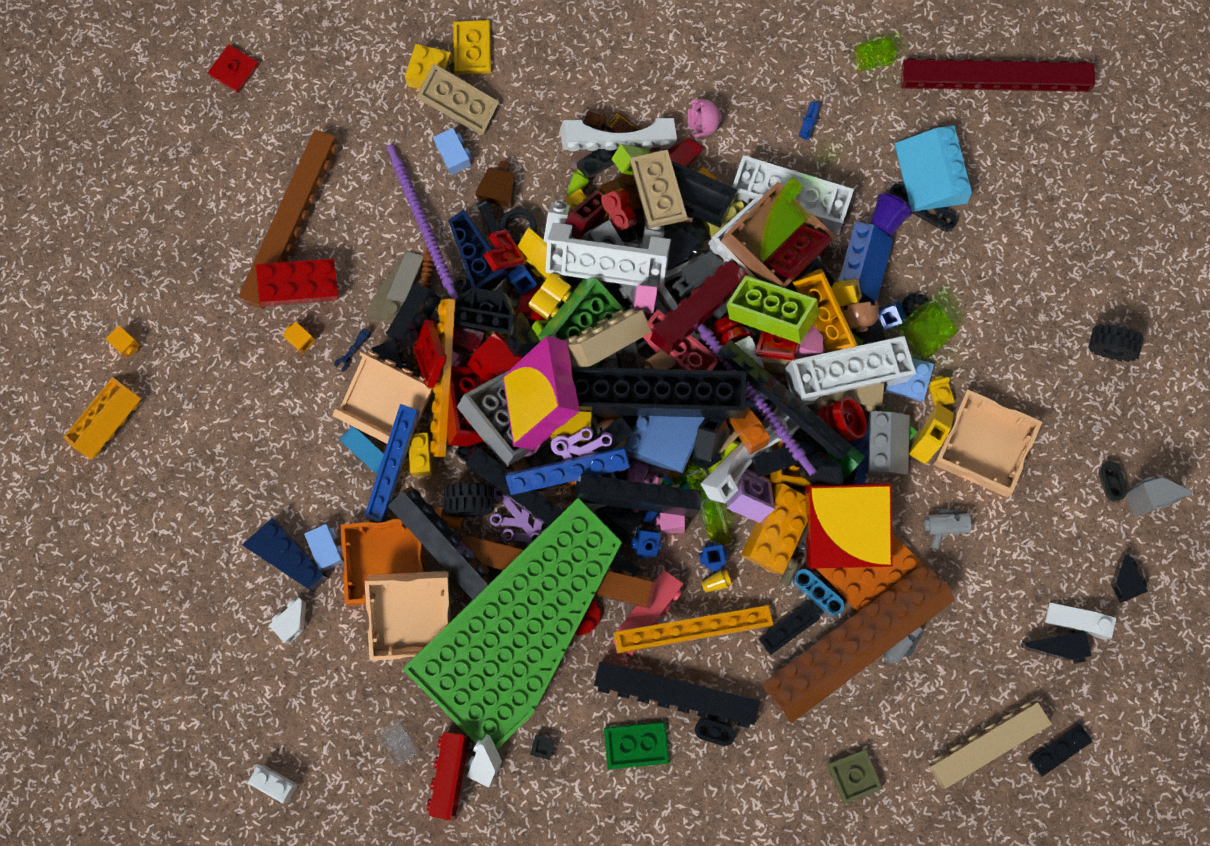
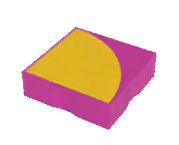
(540, 393)

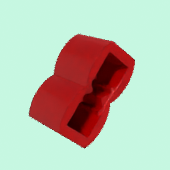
(617, 206)

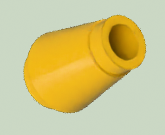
(717, 581)

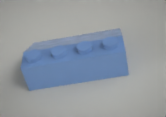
(663, 440)

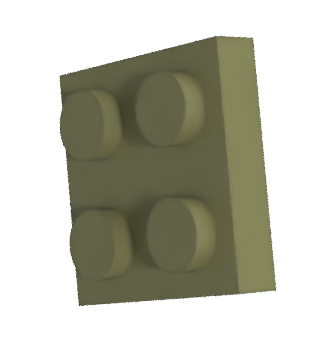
(854, 776)

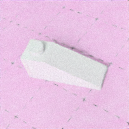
(1081, 620)

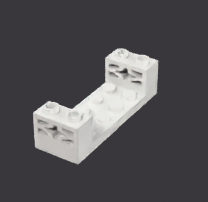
(819, 197)
(559, 212)
(605, 260)
(850, 369)

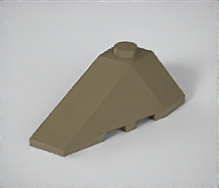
(395, 288)

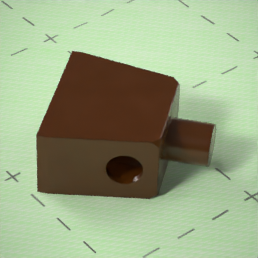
(497, 186)

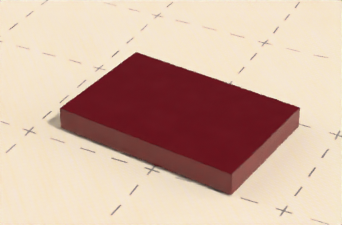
(797, 251)

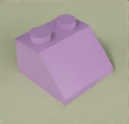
(753, 497)

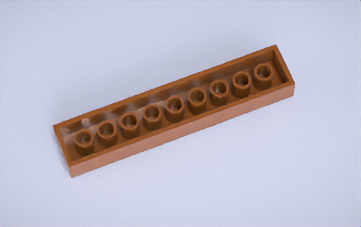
(858, 642)

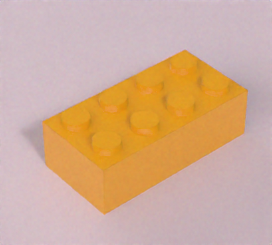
(777, 536)

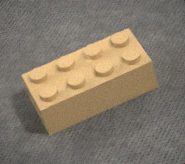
(607, 337)

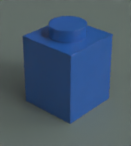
(522, 279)
(892, 315)

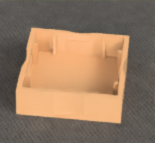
(987, 443)
(405, 612)

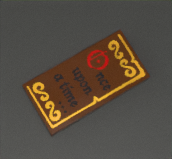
(620, 124)

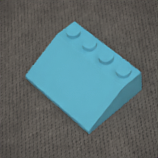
(933, 169)

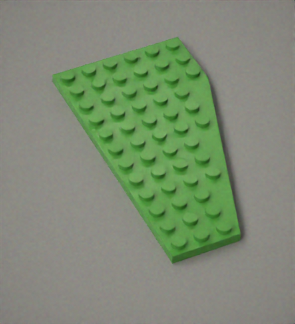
(511, 637)

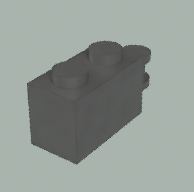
(696, 273)

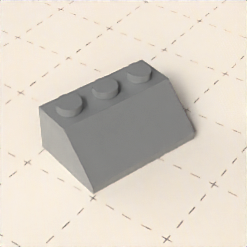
(888, 443)
(1154, 494)

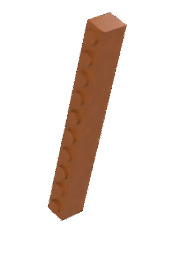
(293, 209)
(613, 586)

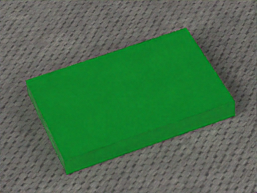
(636, 745)

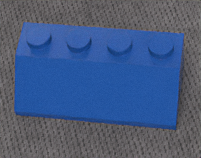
(867, 259)

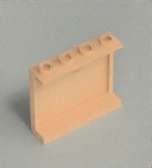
(377, 394)

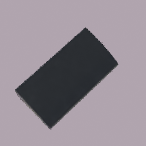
(704, 196)

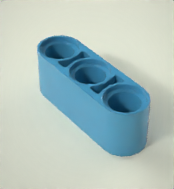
(362, 448)
(814, 582)

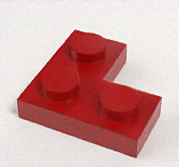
(506, 251)

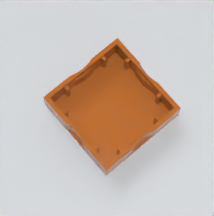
(377, 549)

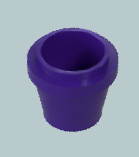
(890, 213)

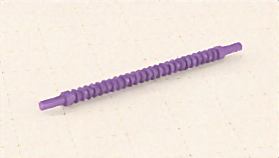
(422, 222)
(798, 453)

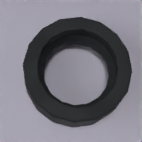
(518, 213)

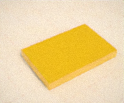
(472, 47)

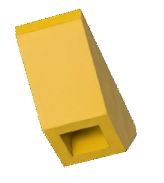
(932, 434)

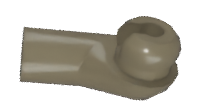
(790, 572)

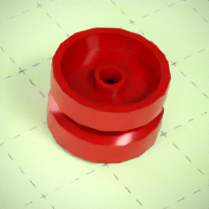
(728, 329)
(845, 418)

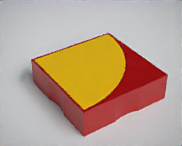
(849, 525)

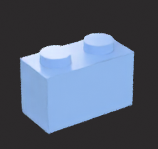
(452, 152)
(324, 547)

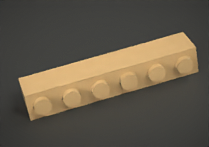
(989, 745)

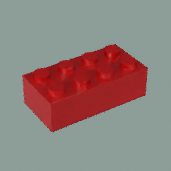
(296, 282)

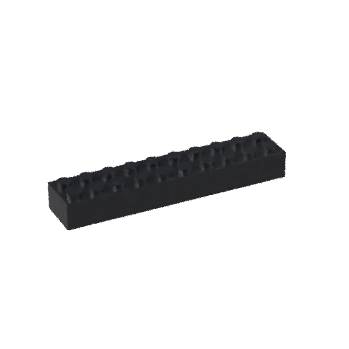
(661, 392)

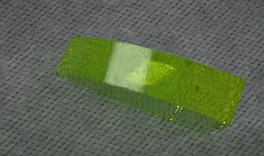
(781, 219)
(711, 511)

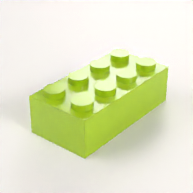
(773, 309)

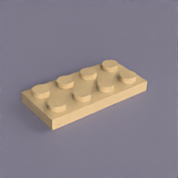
(457, 99)
(658, 189)

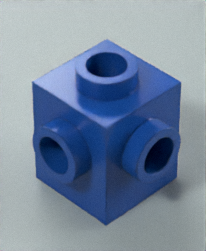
(648, 537)
(713, 564)

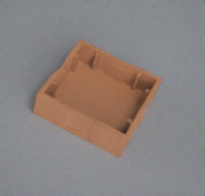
(746, 234)

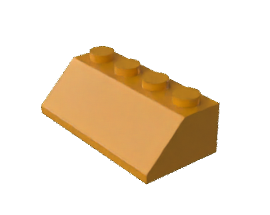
(830, 320)
(102, 418)

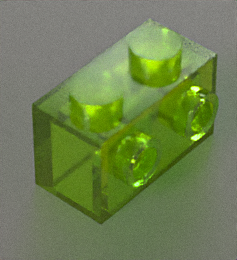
(874, 54)

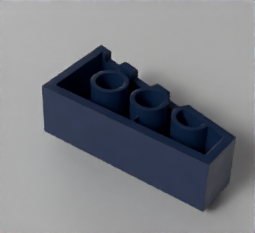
(472, 251)
(284, 553)

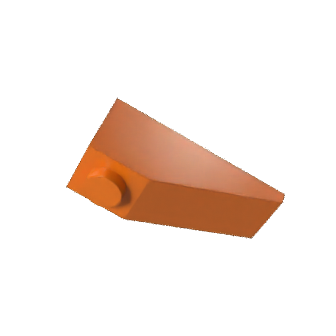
(750, 432)

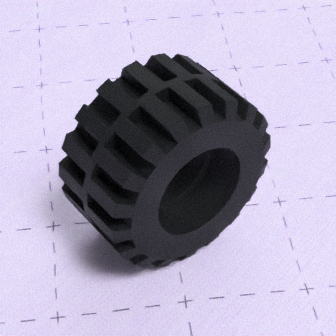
(468, 499)

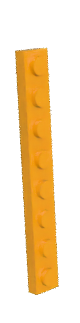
(441, 403)
(692, 629)

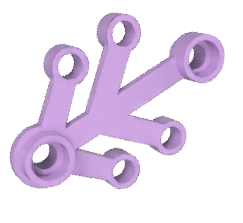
(580, 451)
(520, 520)

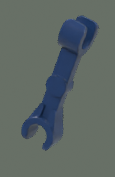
(362, 337)

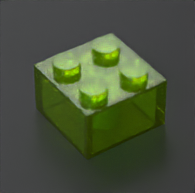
(928, 328)

